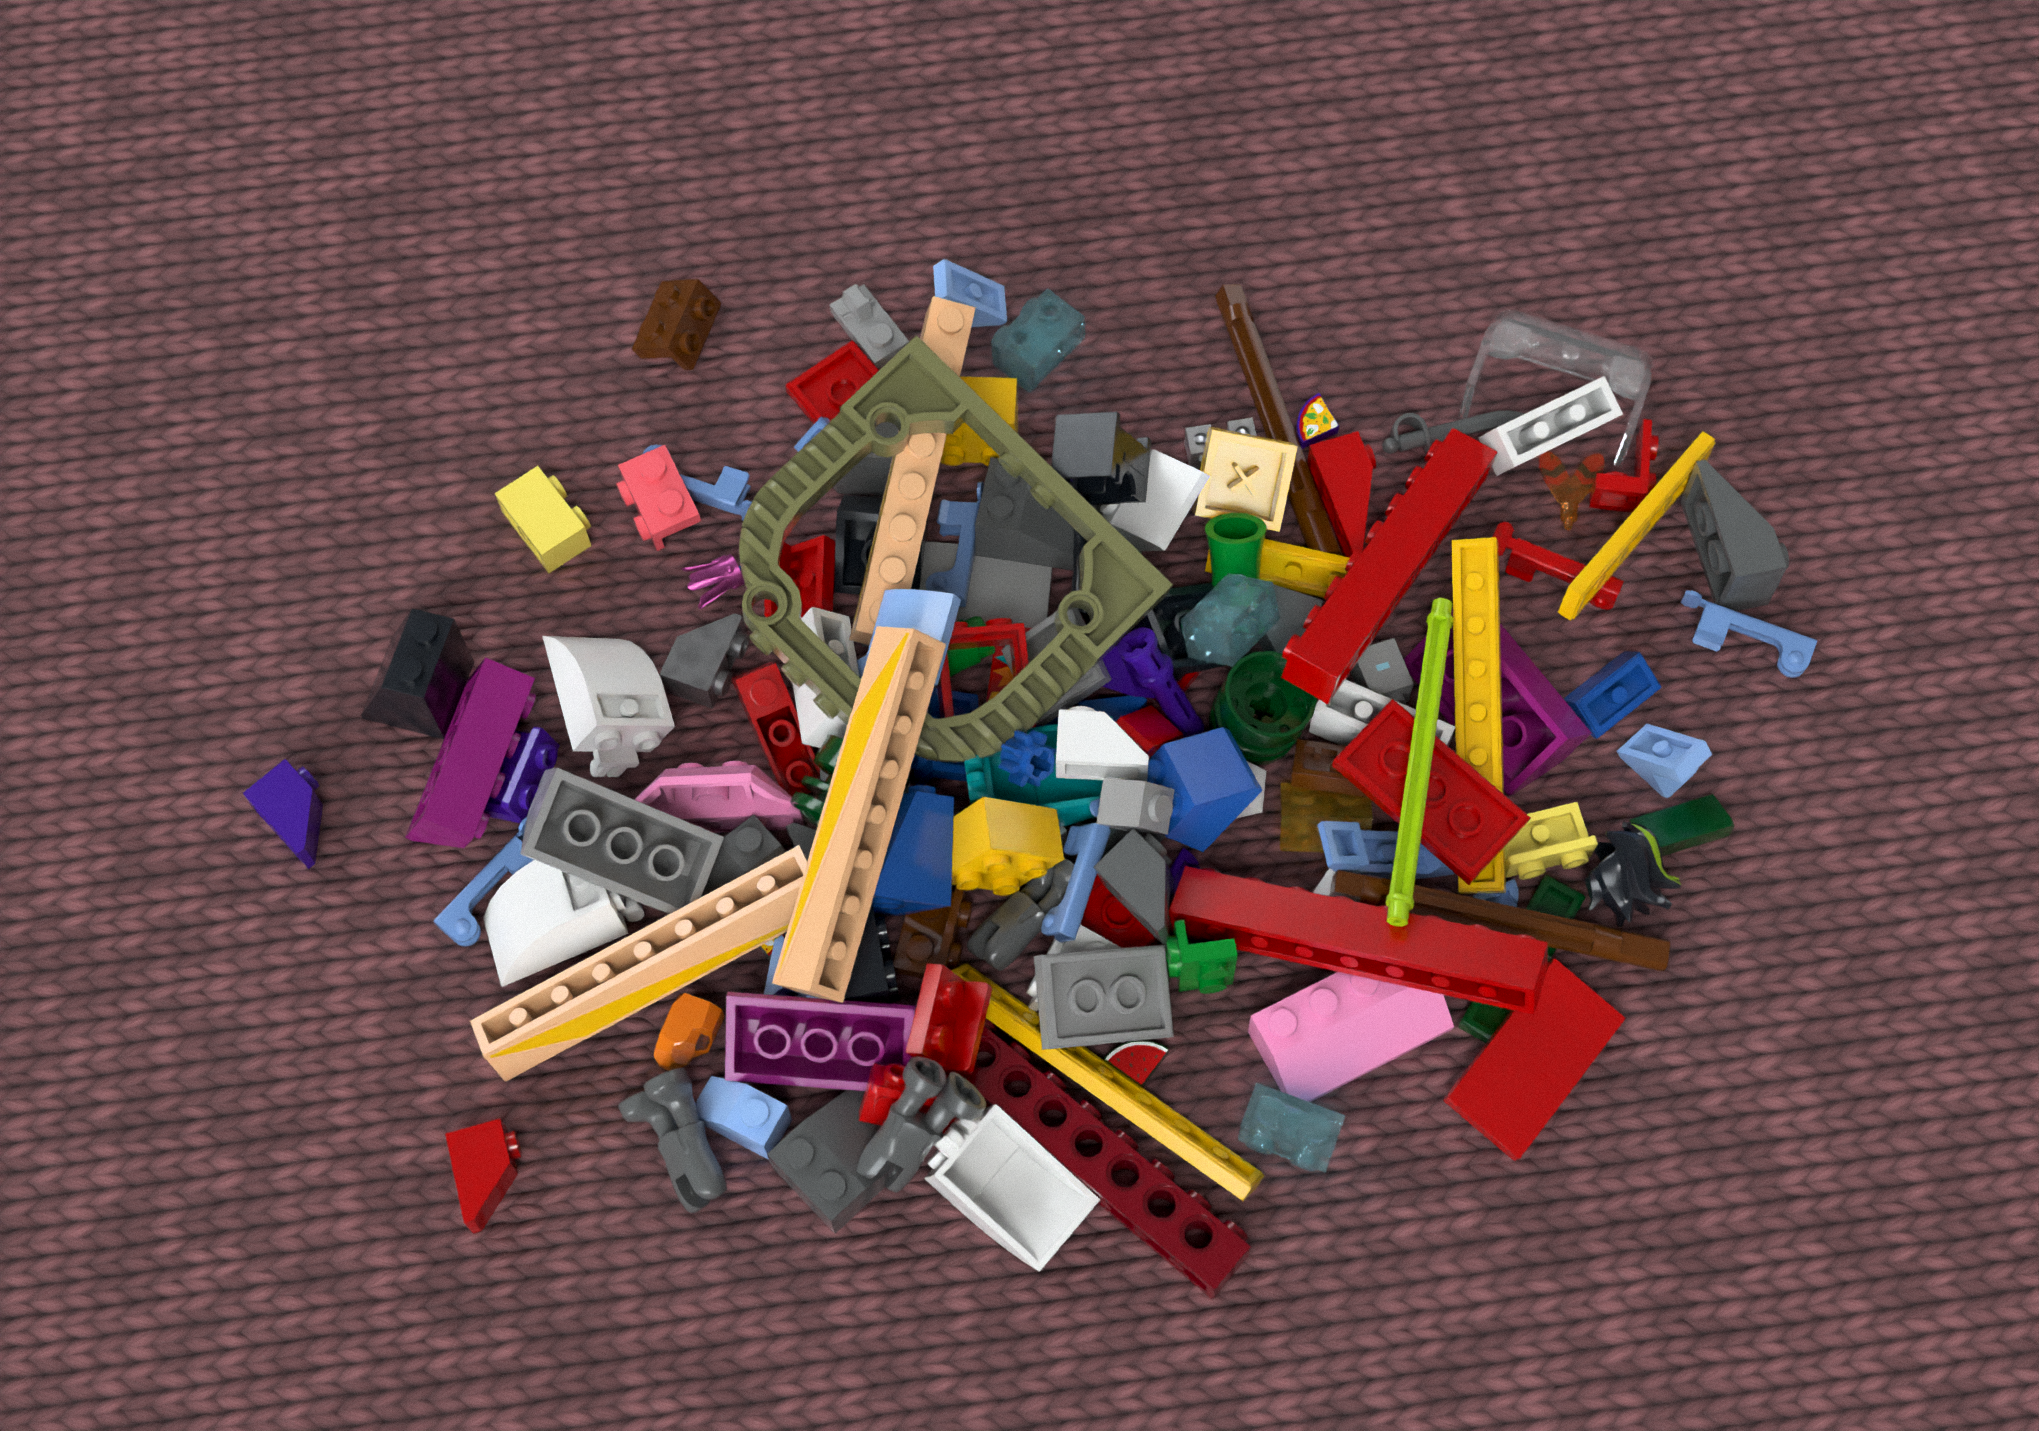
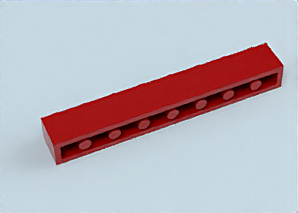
(1387, 566)
(1359, 940)

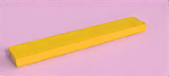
(1634, 528)

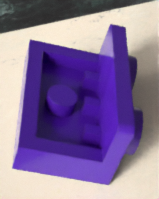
(523, 773)

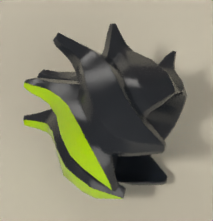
(1629, 873)

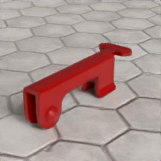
(1529, 557)

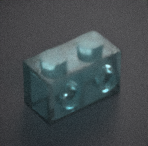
(1037, 339)
(1230, 619)
(1290, 1128)

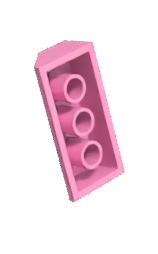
(1343, 1031)

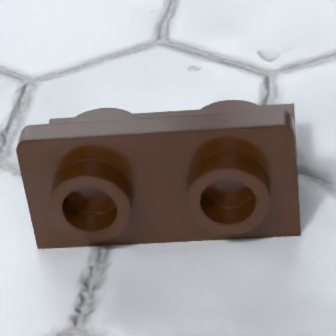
(1314, 768)
(932, 937)

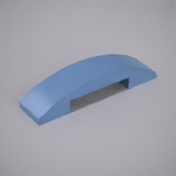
(1370, 852)

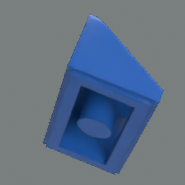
(1613, 692)

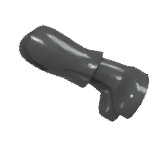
(1020, 918)
(910, 1133)
(682, 1137)

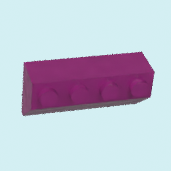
(1536, 720)
(472, 756)
(812, 1040)

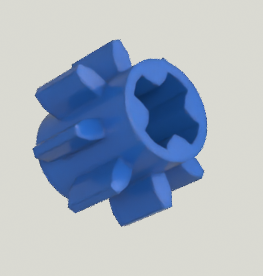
(1027, 758)

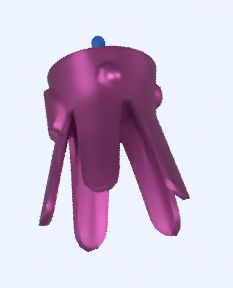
(721, 571)

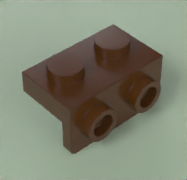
(677, 322)

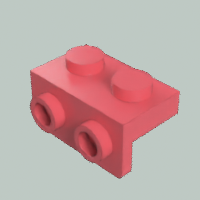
(658, 495)

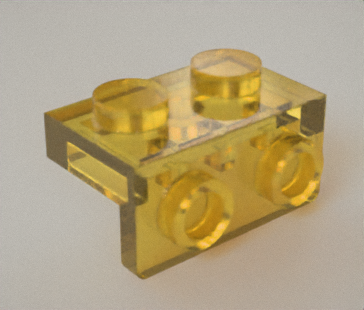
(1305, 808)

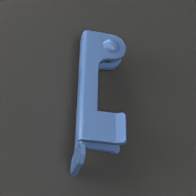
(726, 494)
(957, 520)
(1793, 648)
(1089, 844)
(457, 917)

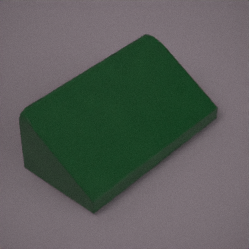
(1688, 824)

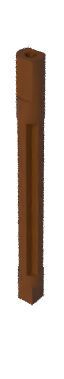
(1274, 416)
(1557, 931)

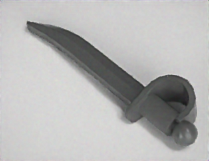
(1426, 436)

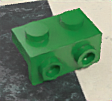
(1200, 965)

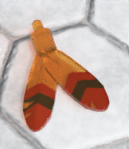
(1569, 491)

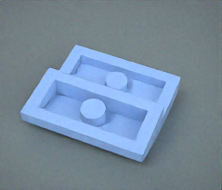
(922, 610)

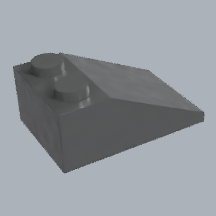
(1019, 528)
(1732, 542)
(822, 1160)

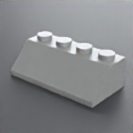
(618, 842)

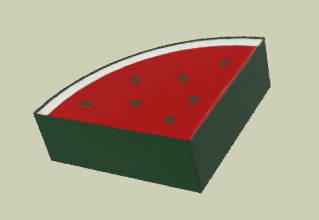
(1137, 1059)

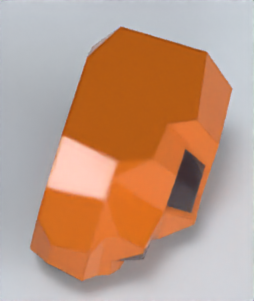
(687, 1031)

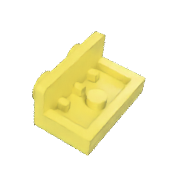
(1549, 840)

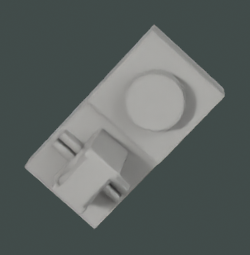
(868, 325)

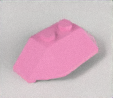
(721, 796)

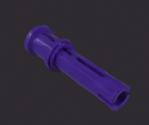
(1155, 672)

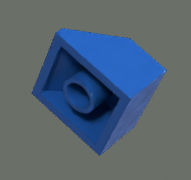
(1209, 785)

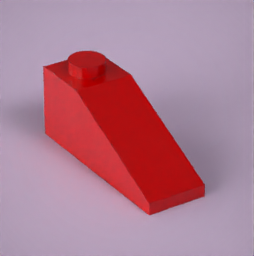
(1343, 480)

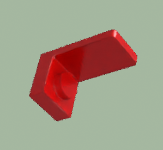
(1622, 492)

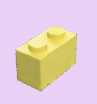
(544, 518)

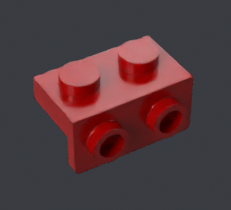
(812, 571)

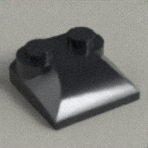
(1166, 624)

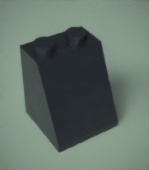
(421, 675)

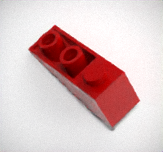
(776, 726)

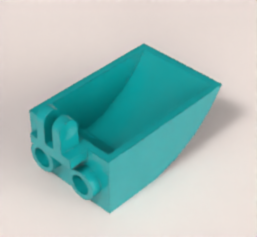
(1067, 796)

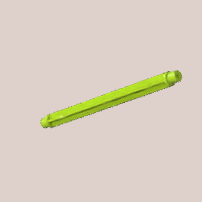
(1400, 897)

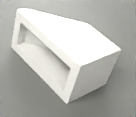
(1096, 748)

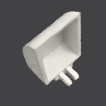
(609, 700)
(549, 918)
(1009, 1185)

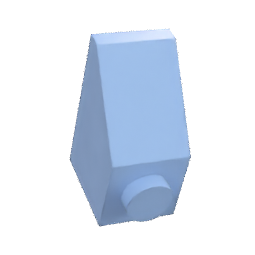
(743, 1114)

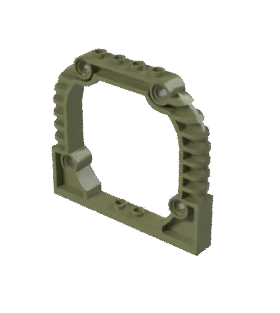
(928, 397)

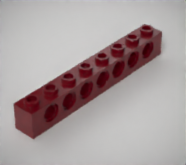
(1205, 1267)

